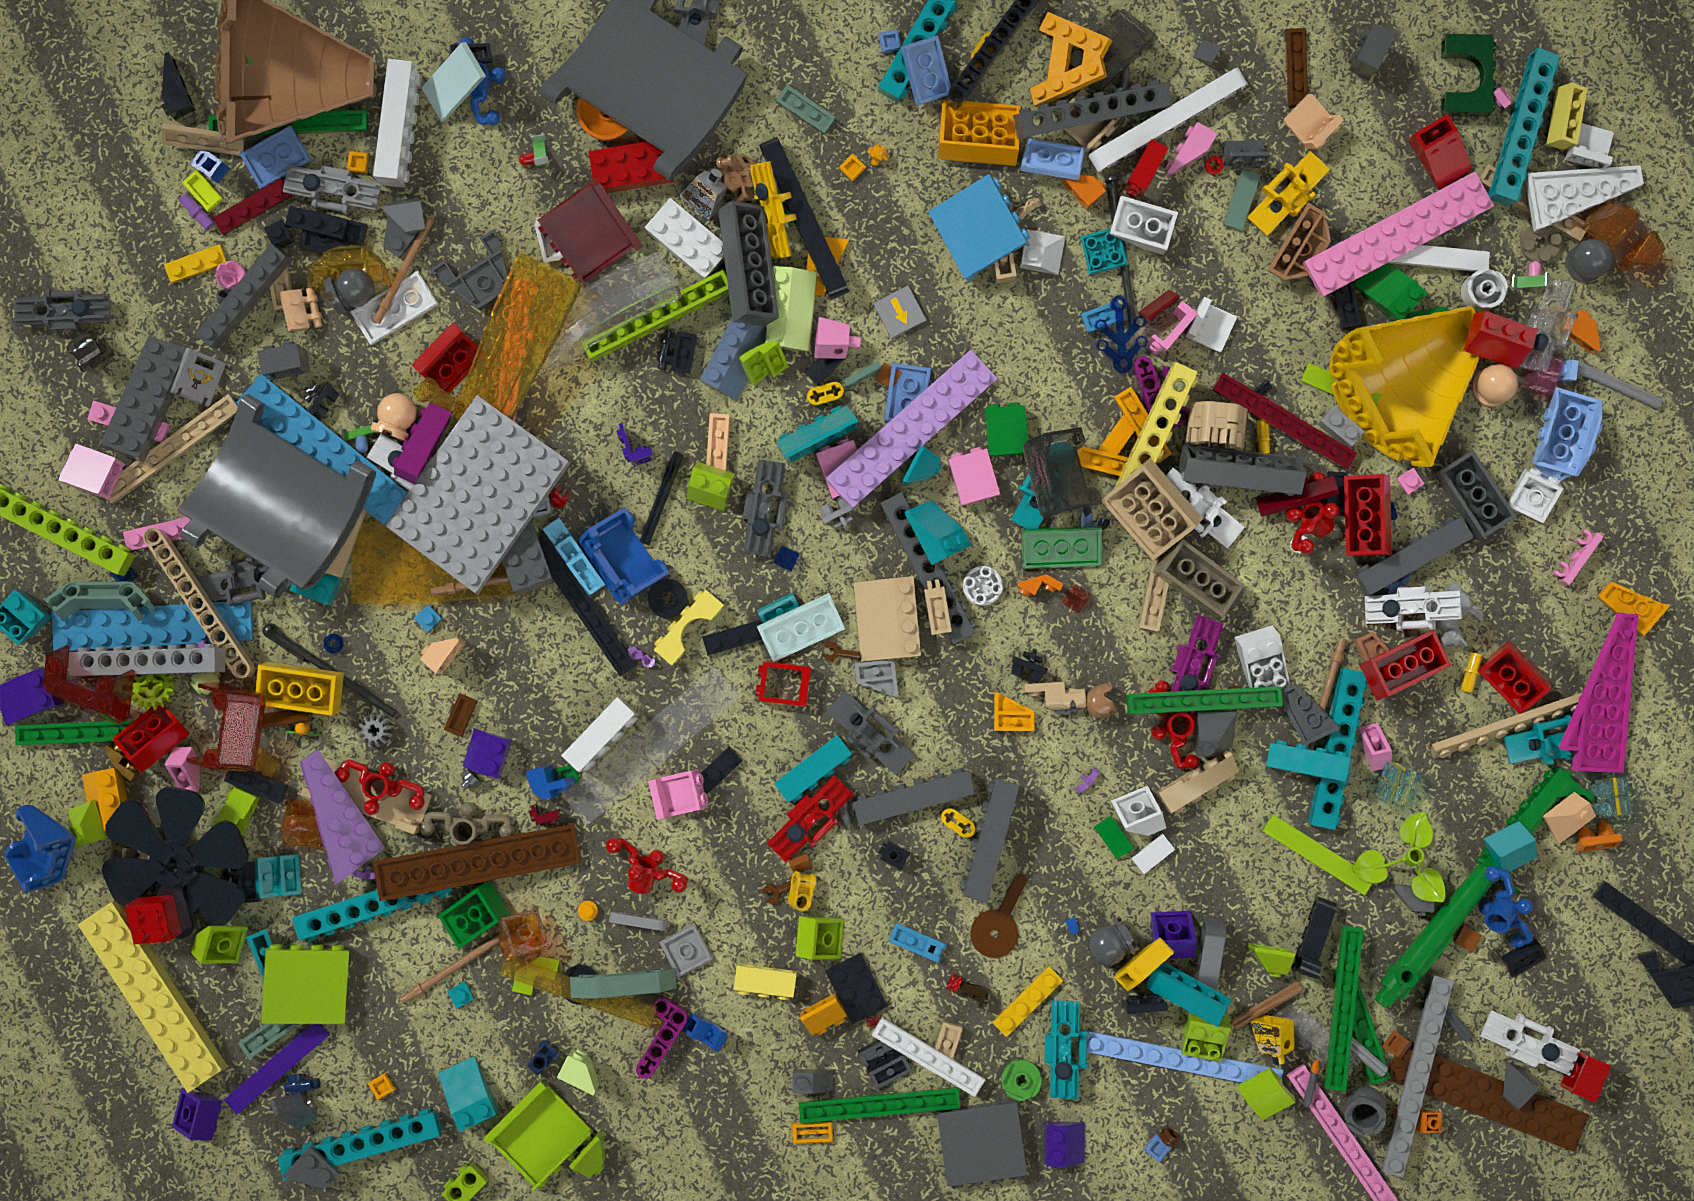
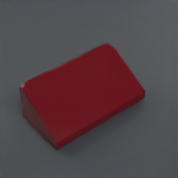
(1159, 305)

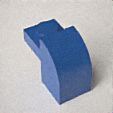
(210, 166)
(544, 783)
(705, 1031)

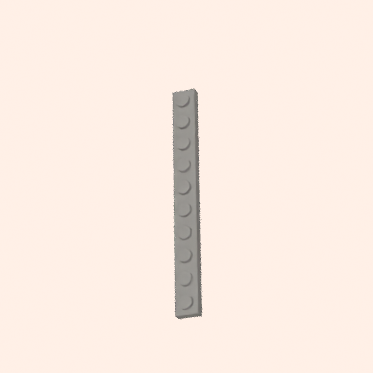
(1417, 1076)

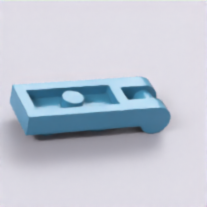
(917, 942)

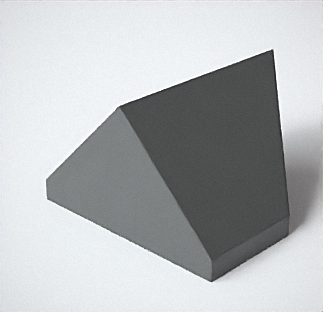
(406, 214)
(1519, 1085)

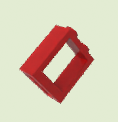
(1145, 169)
(760, 689)

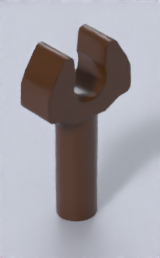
(840, 652)
(777, 891)

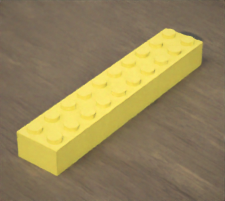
(153, 997)

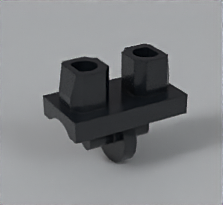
(316, 406)
(1036, 670)

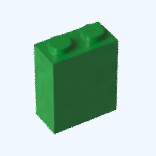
(1005, 429)

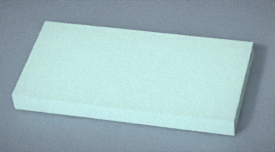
(453, 81)
(801, 627)

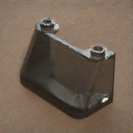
(1129, 41)
(1058, 473)

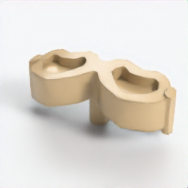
(1030, 205)

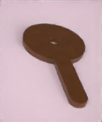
(1000, 921)

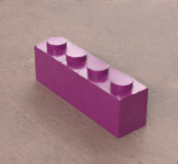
(422, 443)

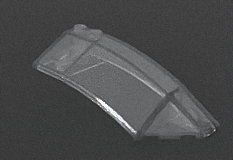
(611, 305)

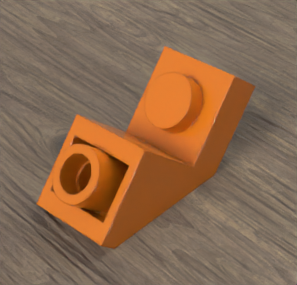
(1030, 586)
(1427, 1122)

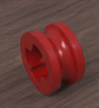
(1219, 162)
(954, 983)

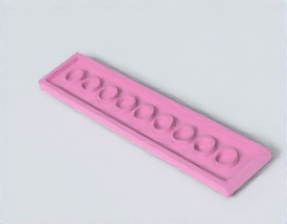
(1398, 234)

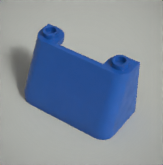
(621, 557)
(44, 851)

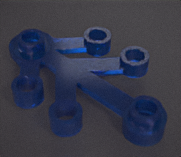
(1121, 337)

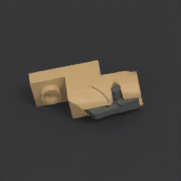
(1057, 697)

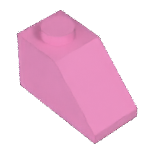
(1375, 746)
(183, 773)

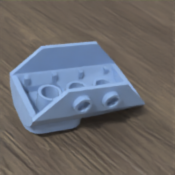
(1568, 434)

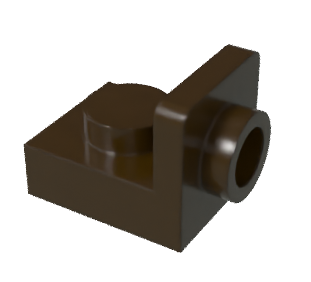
(971, 990)

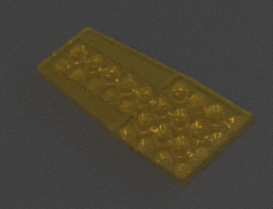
(519, 335)
(397, 573)

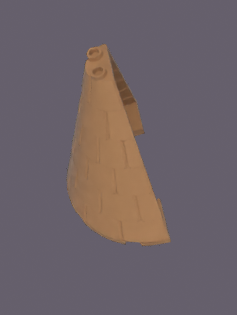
(293, 63)

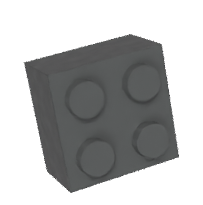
(1370, 51)
(283, 361)

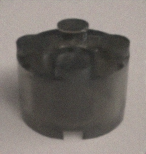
(91, 352)

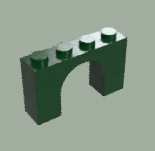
(1479, 51)

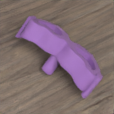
(638, 654)
(1087, 781)
(364, 875)

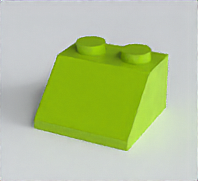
(710, 486)
(819, 937)

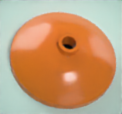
(596, 124)

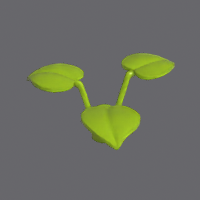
(1418, 832)

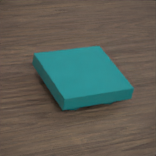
(1103, 252)

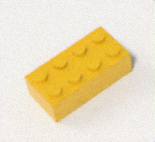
(300, 688)

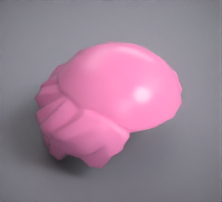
(229, 274)

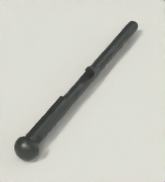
(1113, 198)
(302, 654)

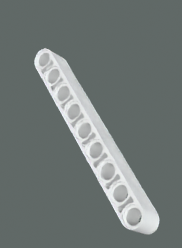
(1167, 119)

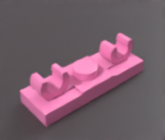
(1578, 557)

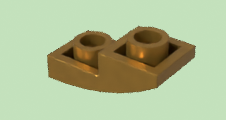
(118, 760)

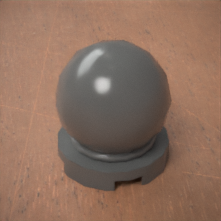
(1589, 260)
(350, 289)
(1110, 944)
(1365, 1111)

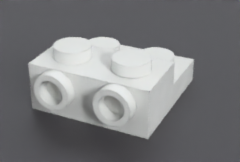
(1535, 494)

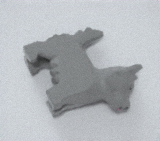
(1450, 630)

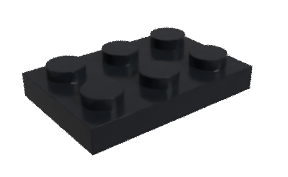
(319, 243)
(856, 988)

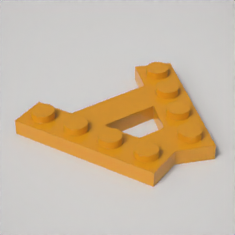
(1060, 79)
(1106, 457)

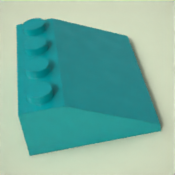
(818, 434)

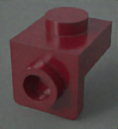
(549, 818)

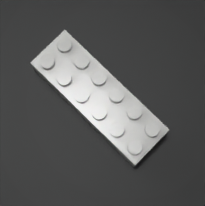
(396, 123)

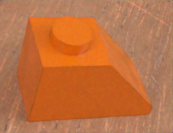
(1085, 190)
(1585, 332)

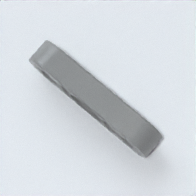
(633, 920)

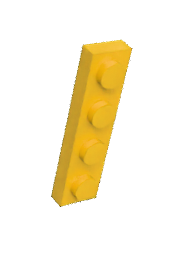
(1027, 1001)

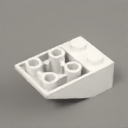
(1263, 658)

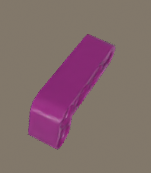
(1147, 394)
(659, 1040)

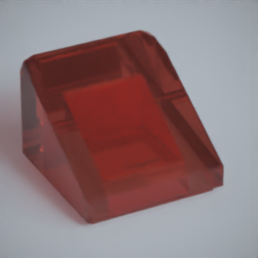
(1076, 598)

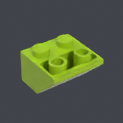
(1205, 1039)

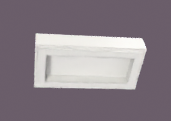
(1152, 853)

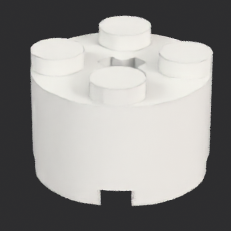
(1495, 288)

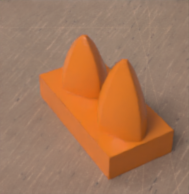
(1605, 839)

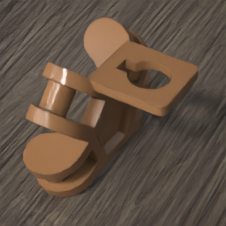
(737, 176)

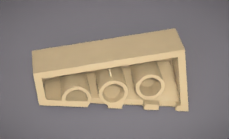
(1198, 781)

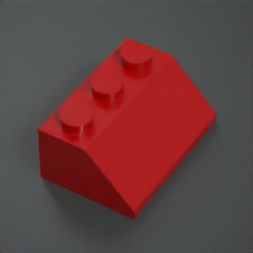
(1499, 339)
(447, 358)
(1515, 677)
(150, 737)

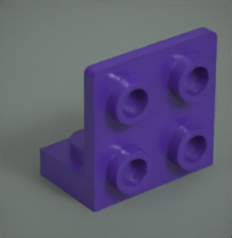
(642, 453)

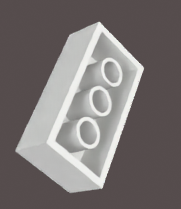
(686, 239)
(600, 734)

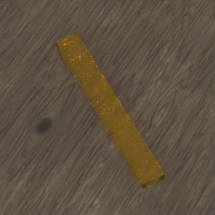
(560, 985)

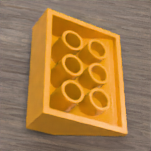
(979, 133)

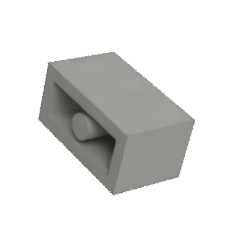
(1340, 427)

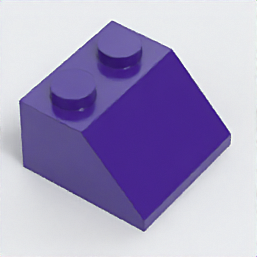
(487, 753)
(1176, 931)
(196, 1115)
(1064, 1143)

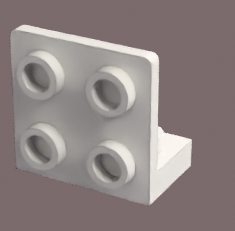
(1591, 147)
(1210, 326)

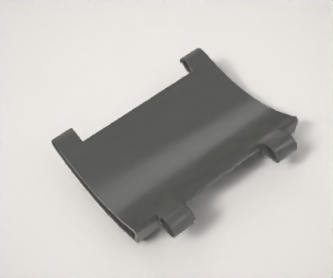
(652, 80)
(275, 503)

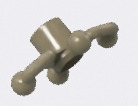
(479, 826)

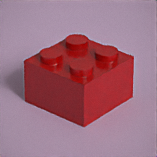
(153, 919)
(1587, 1077)

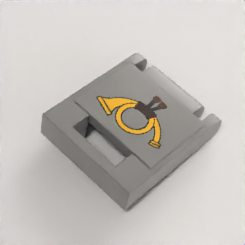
(195, 380)

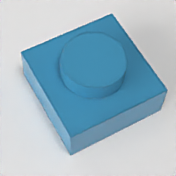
(428, 618)

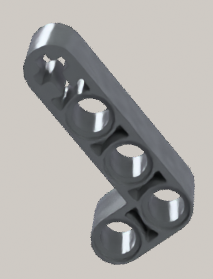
(1211, 951)

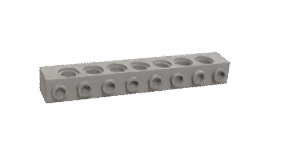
(81, 661)

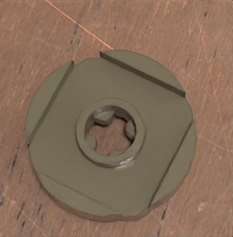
(1543, 254)

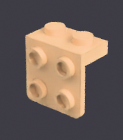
(1312, 122)

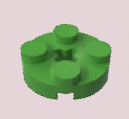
(1025, 1090)

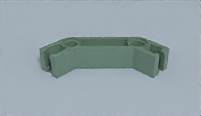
(97, 596)
(623, 984)

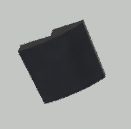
(883, 1063)

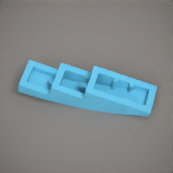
(573, 556)

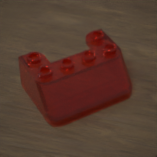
(108, 701)

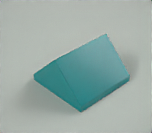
(1511, 846)

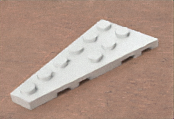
(1566, 193)

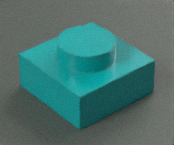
(460, 995)

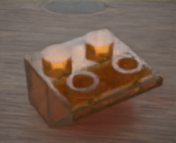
(300, 825)

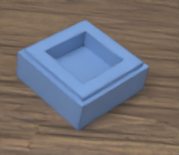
(889, 41)
(1157, 1148)

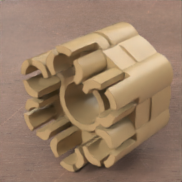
(1217, 424)

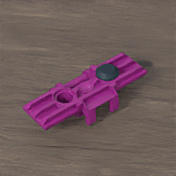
(1190, 658)

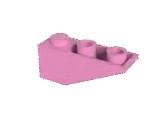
(1197, 144)

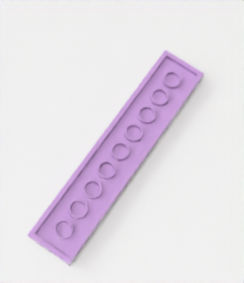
(911, 429)

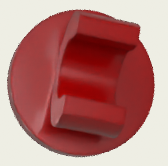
(557, 500)

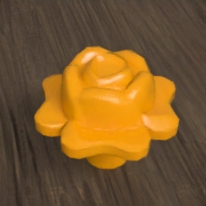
(878, 154)

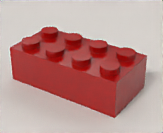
(626, 167)
(1367, 515)
(1405, 665)

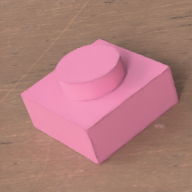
(1502, 97)
(1410, 481)

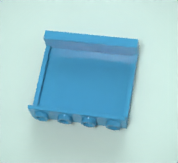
(979, 226)

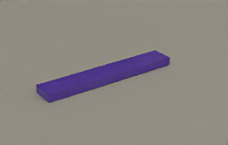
(276, 1067)

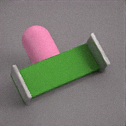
(1533, 279)

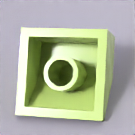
(579, 1071)

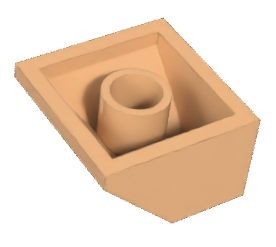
(441, 653)
(1568, 817)

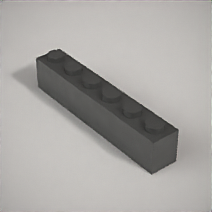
(244, 296)
(1413, 556)
(913, 797)

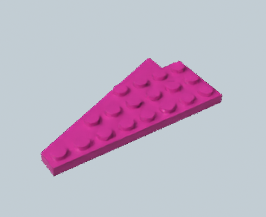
(1602, 714)

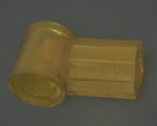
(429, 391)
(267, 763)

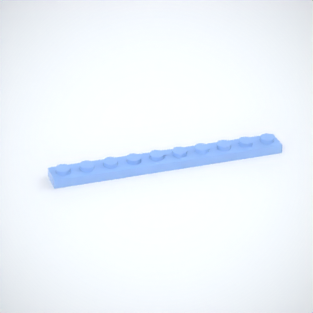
(1172, 1058)

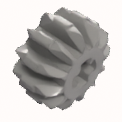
(367, 730)

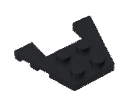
(1674, 982)

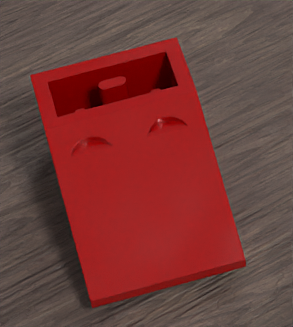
(1441, 151)

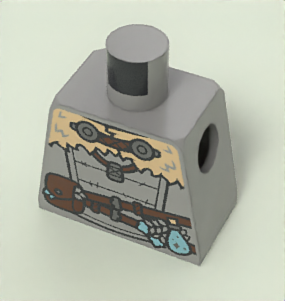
(705, 193)

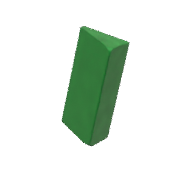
(1113, 837)

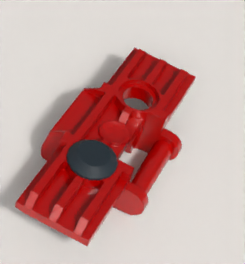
(805, 815)

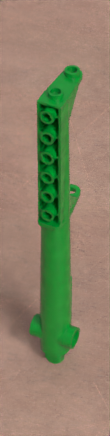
(1436, 936)

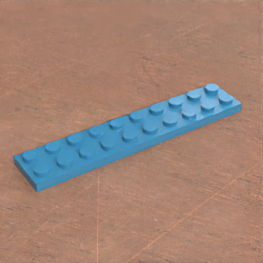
(304, 431)
(159, 628)

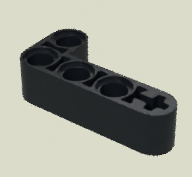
(1314, 938)

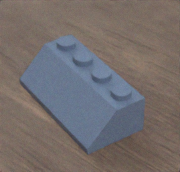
(725, 369)

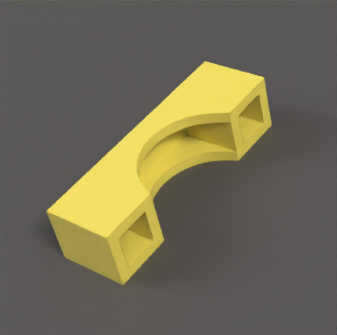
(671, 645)

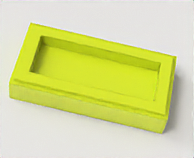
(202, 191)

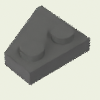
(396, 239)
(313, 1169)

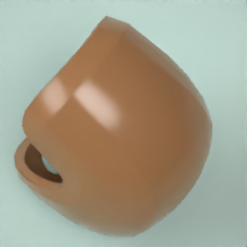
(1098, 704)

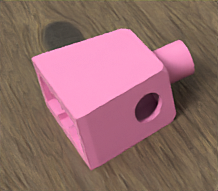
(833, 339)

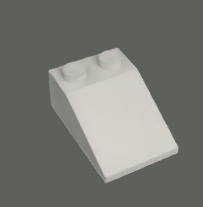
(1143, 224)

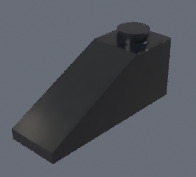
(174, 91)

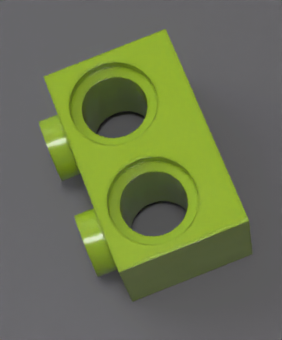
(467, 1187)

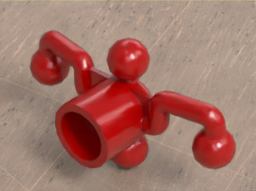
(1315, 519)
(1178, 739)
(391, 789)
(646, 869)

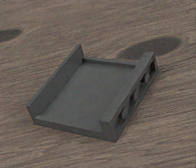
(982, 1143)

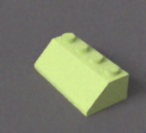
(795, 303)

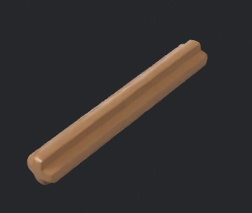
(1267, 1005)

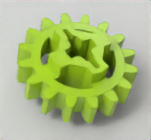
(152, 690)

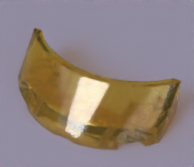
(346, 257)

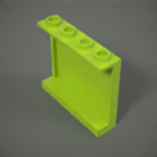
(305, 985)
(539, 1134)

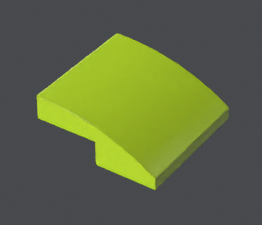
(763, 361)
(1266, 1093)

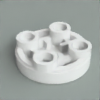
(982, 585)

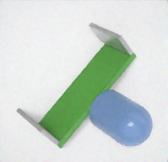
(360, 436)

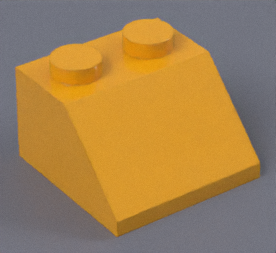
(823, 1014)

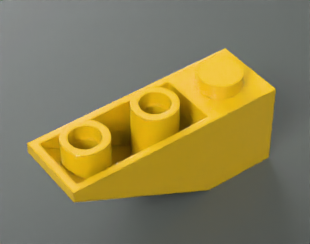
(1143, 964)

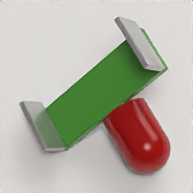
(539, 156)

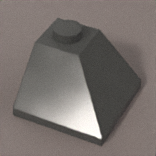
(1214, 732)

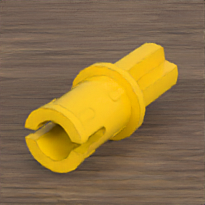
(1263, 437)
(1471, 672)

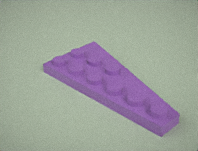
(341, 824)

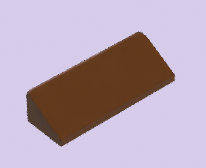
(285, 717)

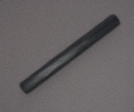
(661, 498)

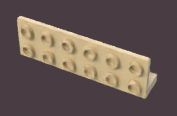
(392, 810)

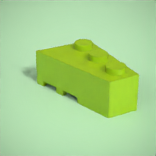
(238, 808)

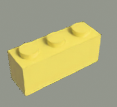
(1566, 116)
(765, 981)

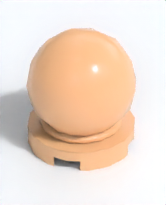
(1494, 385)
(395, 416)

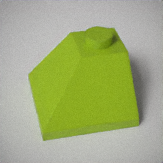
(86, 824)
(219, 944)
(1273, 959)
(591, 1157)

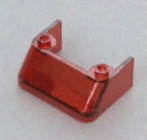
(239, 729)

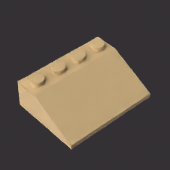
(1152, 509)
(887, 619)

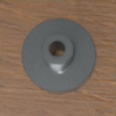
(470, 779)

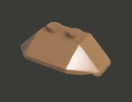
(1305, 240)

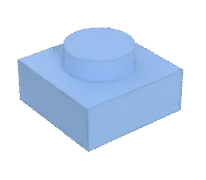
(1568, 371)

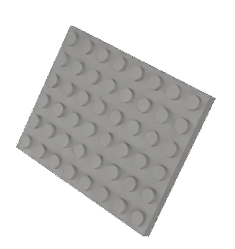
(477, 494)

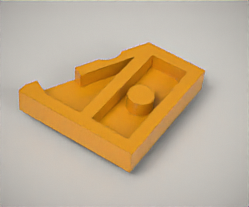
(1011, 715)

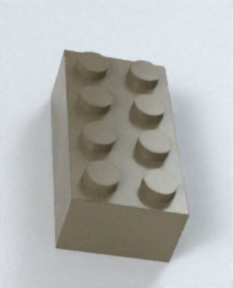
(1198, 578)

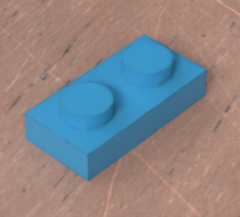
(1103, 313)

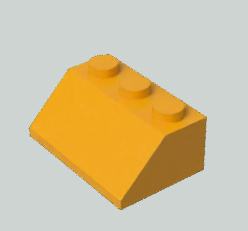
(106, 789)

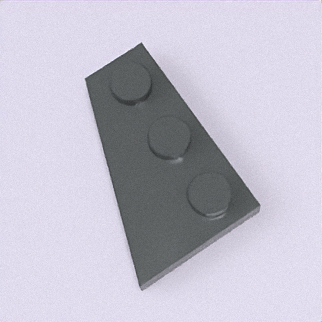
(1306, 715)

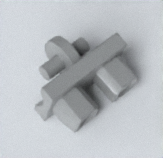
(829, 515)

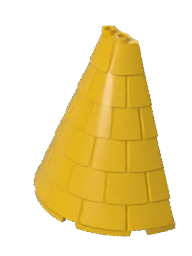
(1420, 378)

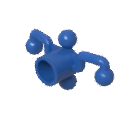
(480, 93)
(1503, 911)

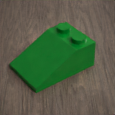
(1391, 291)
(474, 914)

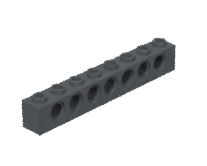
(1158, 93)
(908, 544)

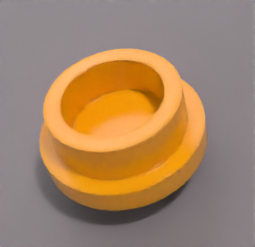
(587, 910)

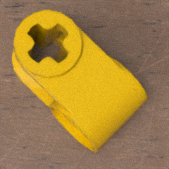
(801, 889)

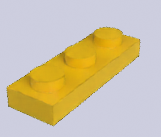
(195, 263)

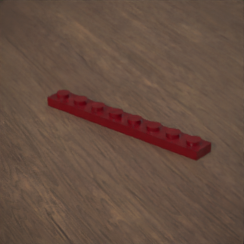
(1284, 421)

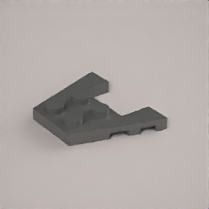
(482, 281)

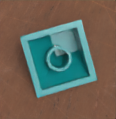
(922, 467)

